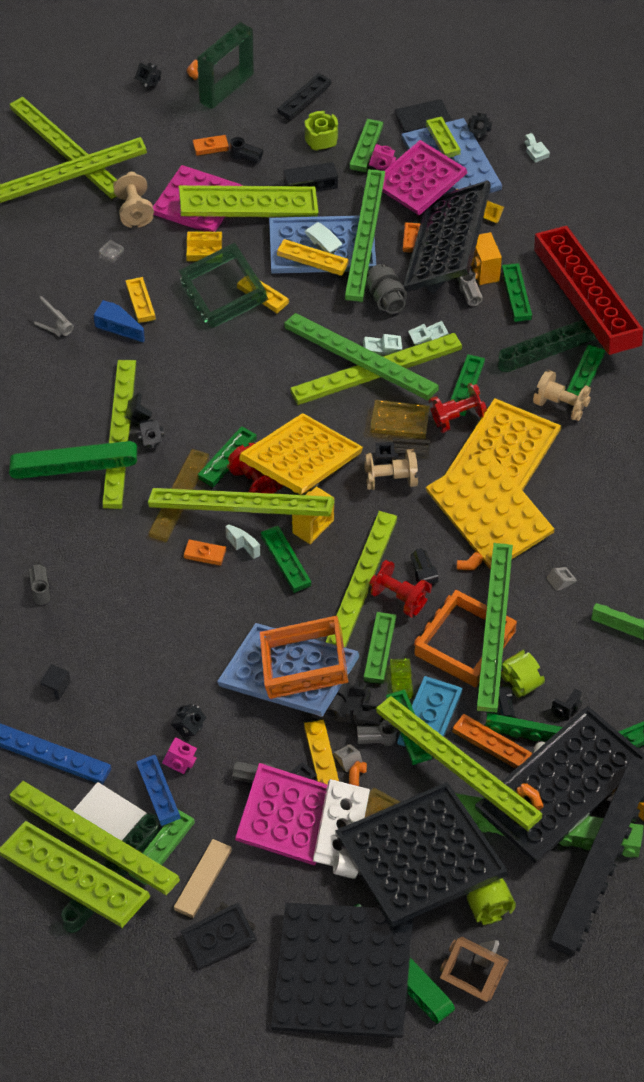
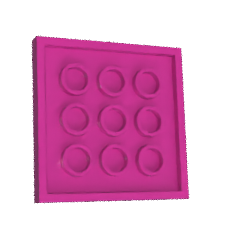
(421, 177)
(169, 205)
(283, 814)

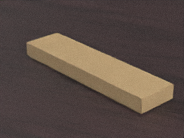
(202, 878)

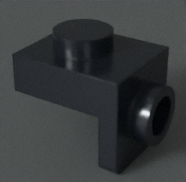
(567, 709)

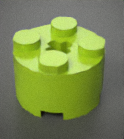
(321, 130)
(522, 673)
(491, 902)

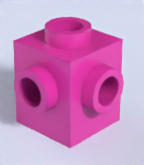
(382, 157)
(180, 756)

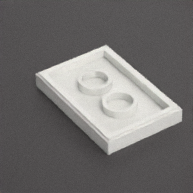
(109, 811)

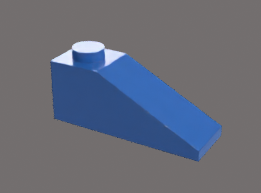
(118, 321)

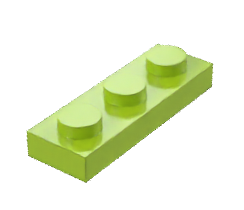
(443, 137)

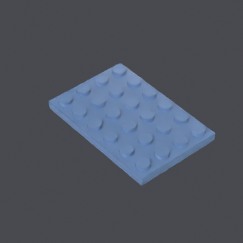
(471, 154)
(294, 230)
(247, 677)

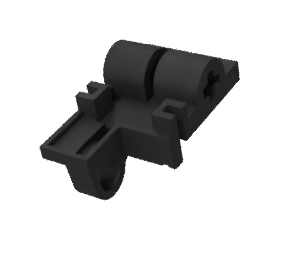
(352, 703)

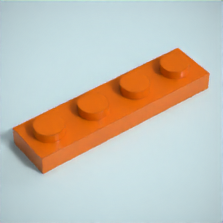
(490, 741)

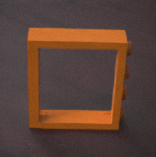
(445, 662)
(305, 680)

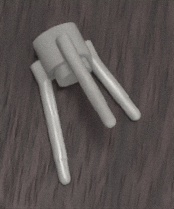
(62, 325)

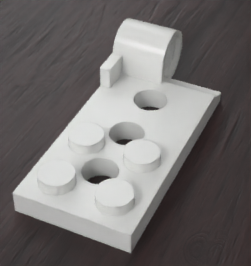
(331, 812)

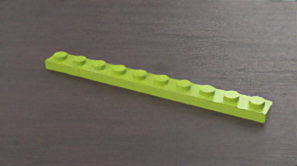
(60, 142)
(72, 169)
(358, 375)
(119, 431)
(241, 502)
(364, 571)
(459, 763)
(95, 838)

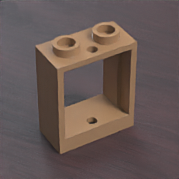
(494, 977)

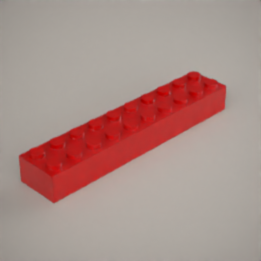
(588, 290)

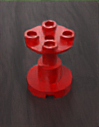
(450, 410)
(262, 483)
(411, 595)

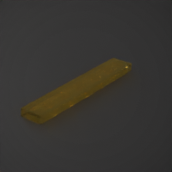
(186, 480)

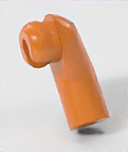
(192, 70)
(472, 563)
(358, 767)
(526, 790)

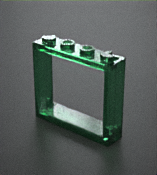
(212, 94)
(233, 308)

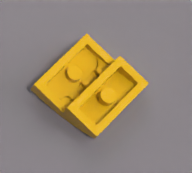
(202, 244)

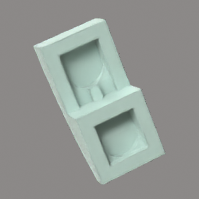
(324, 237)
(422, 334)
(385, 346)
(240, 538)

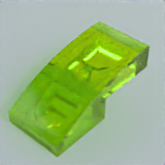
(401, 676)

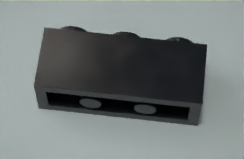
(319, 176)

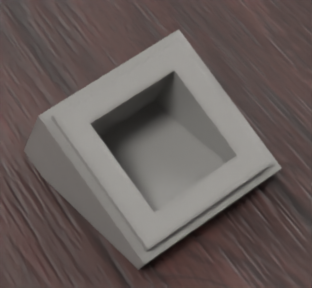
(560, 578)
(347, 757)
(492, 946)

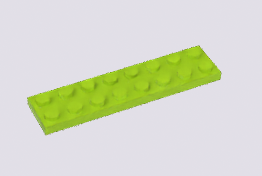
(248, 201)
(74, 874)

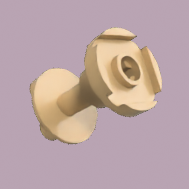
(135, 209)
(555, 392)
(399, 469)

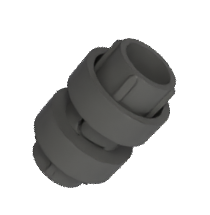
(386, 289)

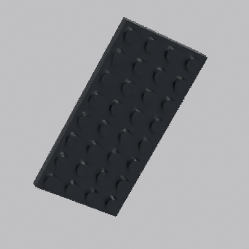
(447, 237)
(573, 777)

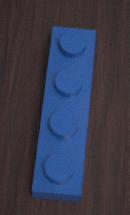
(158, 790)

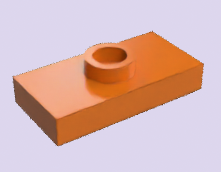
(210, 145)
(410, 235)
(204, 552)

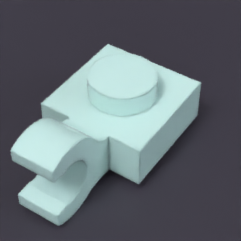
(535, 150)

